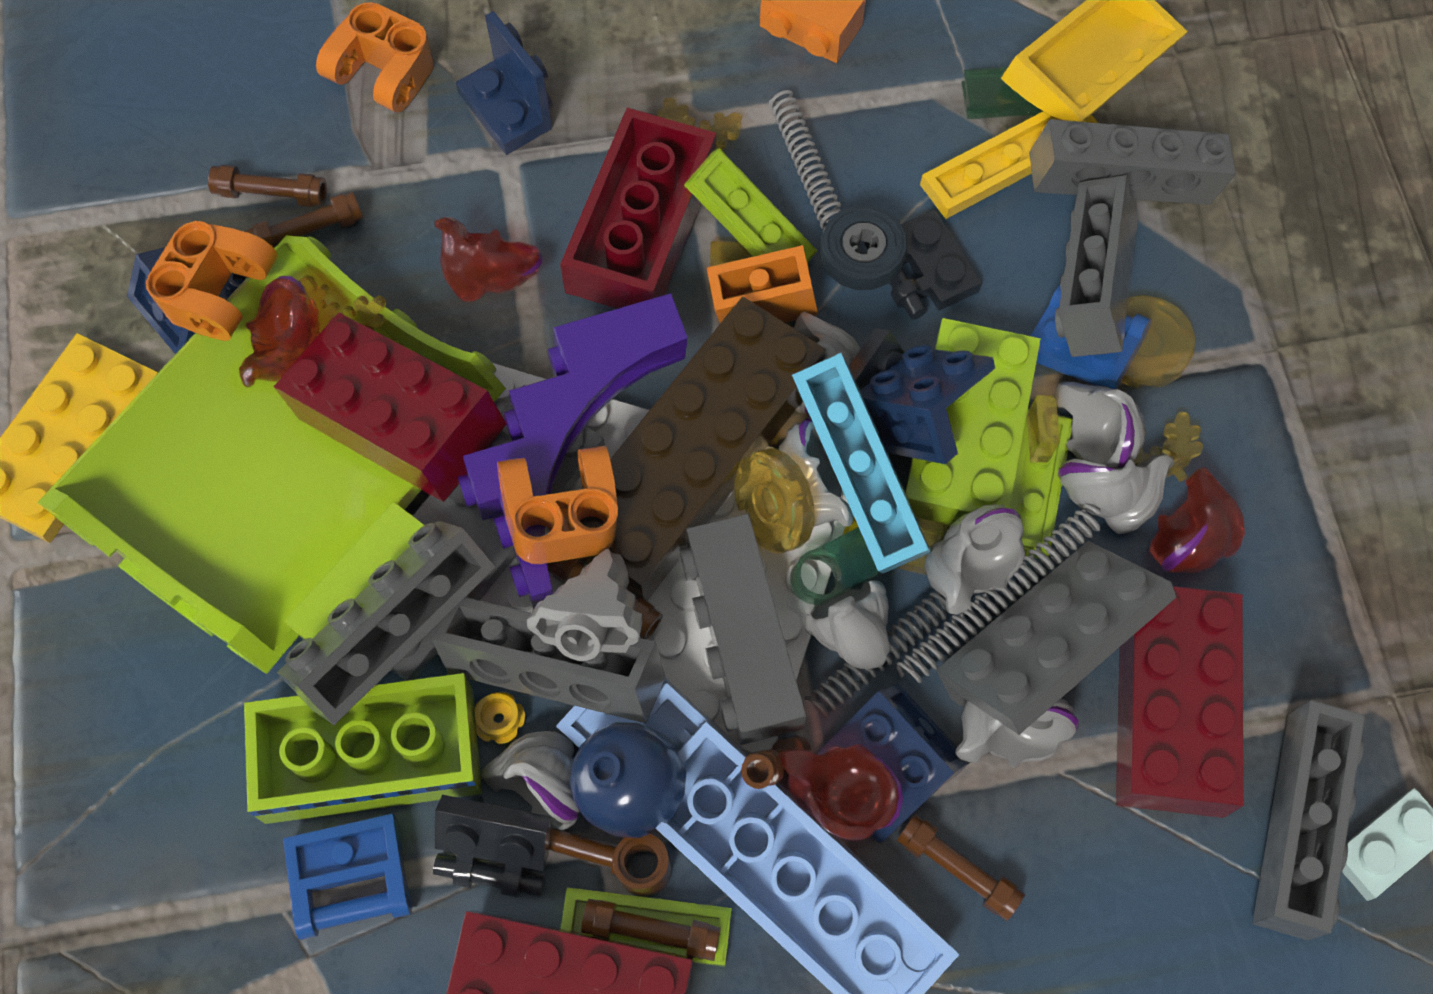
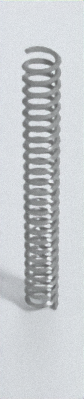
(826, 214)
(1024, 582)

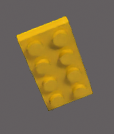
(58, 424)

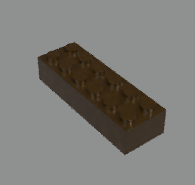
(691, 442)

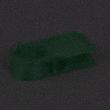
(990, 97)
(846, 557)

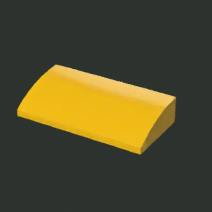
(1092, 55)

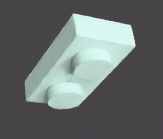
(1390, 845)

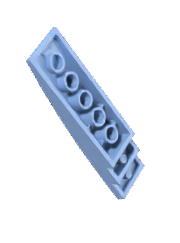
(784, 863)

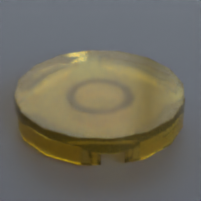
(1166, 346)
(776, 499)

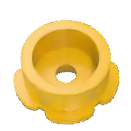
(495, 704)

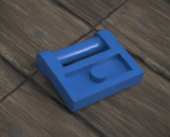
(1093, 369)
(345, 857)

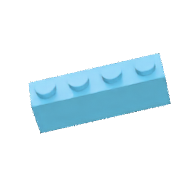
(861, 463)

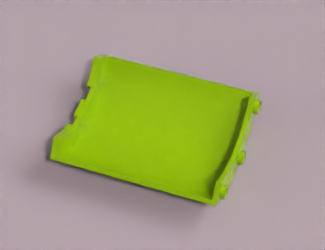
(224, 490)

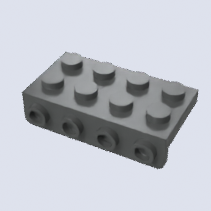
(1054, 636)

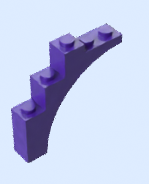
(590, 367)

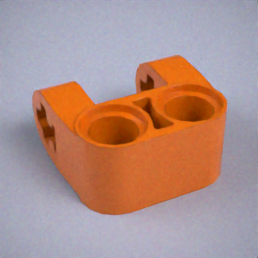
(385, 41)
(196, 269)
(561, 511)

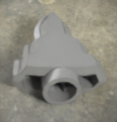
(590, 611)

